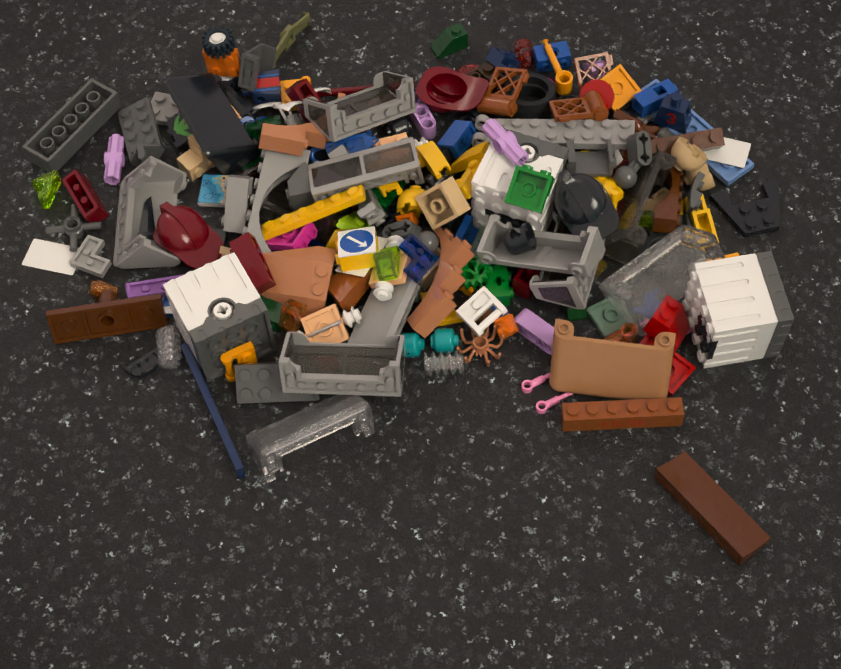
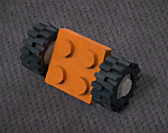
(221, 55)

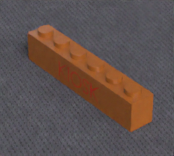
(622, 414)

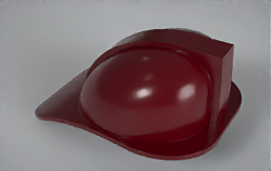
(449, 90)
(187, 235)

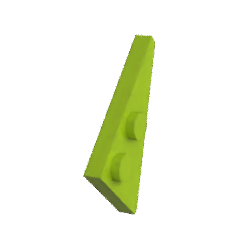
(352, 221)

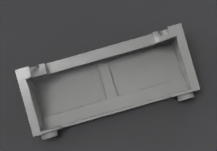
(553, 251)
(386, 317)

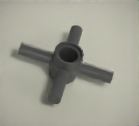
(73, 227)

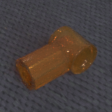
(627, 328)

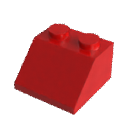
(669, 317)

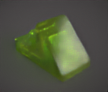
(47, 186)
(387, 263)

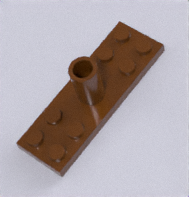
(107, 317)

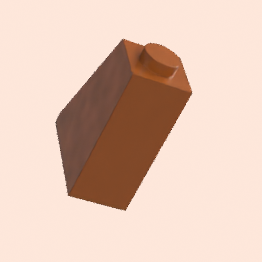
(348, 289)

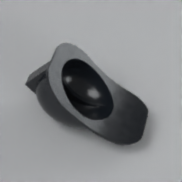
(583, 203)

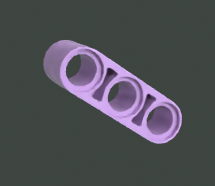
(423, 120)
(535, 330)

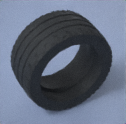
(536, 86)

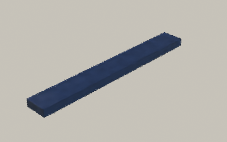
(214, 413)

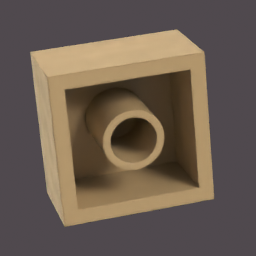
(442, 203)

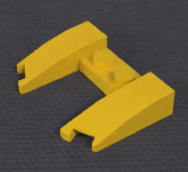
(429, 156)
(470, 162)

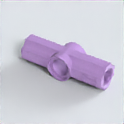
(505, 142)
(114, 159)

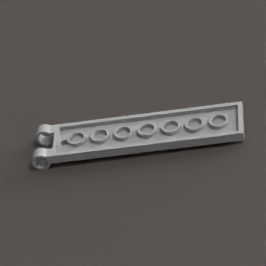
(585, 133)

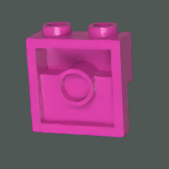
(294, 239)

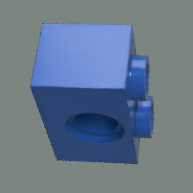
(542, 61)

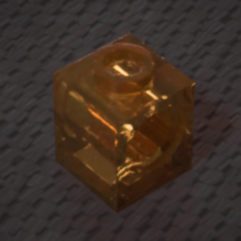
(297, 310)

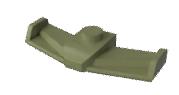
(287, 36)

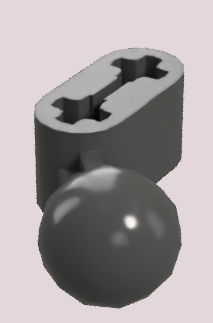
(639, 155)
(405, 227)

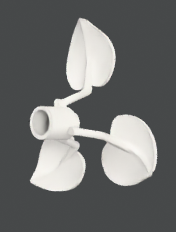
(291, 119)

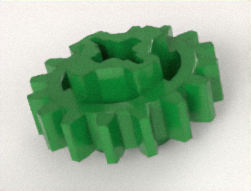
(476, 273)

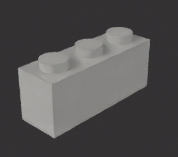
(236, 202)

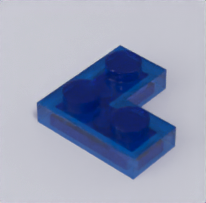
(421, 258)

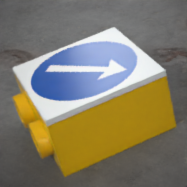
(356, 248)

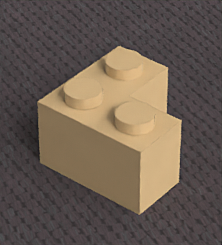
(194, 160)

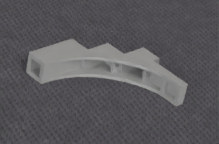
(371, 208)

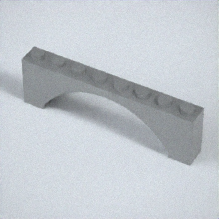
(273, 171)

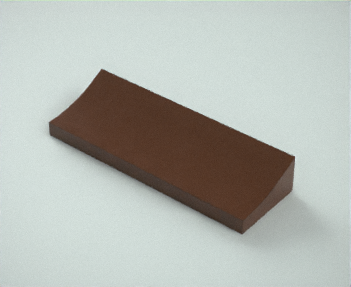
(712, 507)

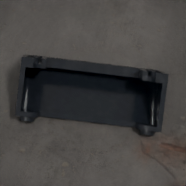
(213, 120)

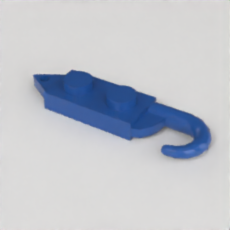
(352, 143)

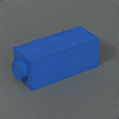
(650, 99)

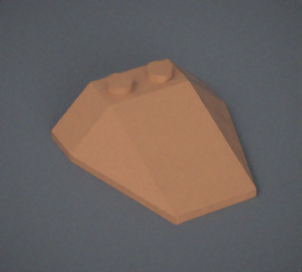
(301, 276)

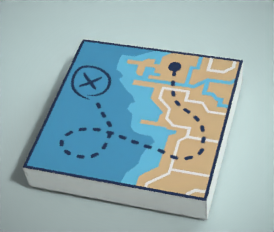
(212, 190)

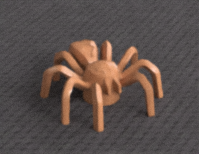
(480, 345)

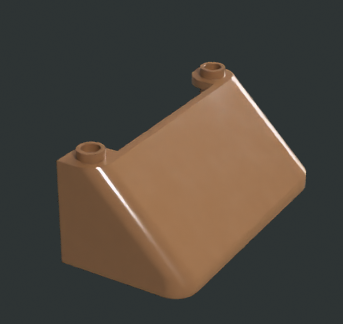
(609, 366)

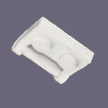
(477, 306)

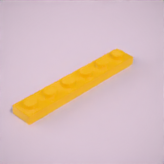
(313, 212)

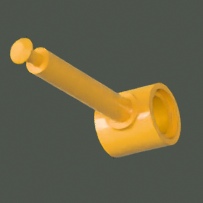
(563, 78)

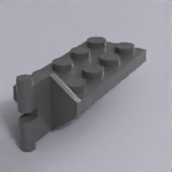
(140, 132)
(263, 384)

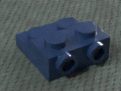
(503, 58)

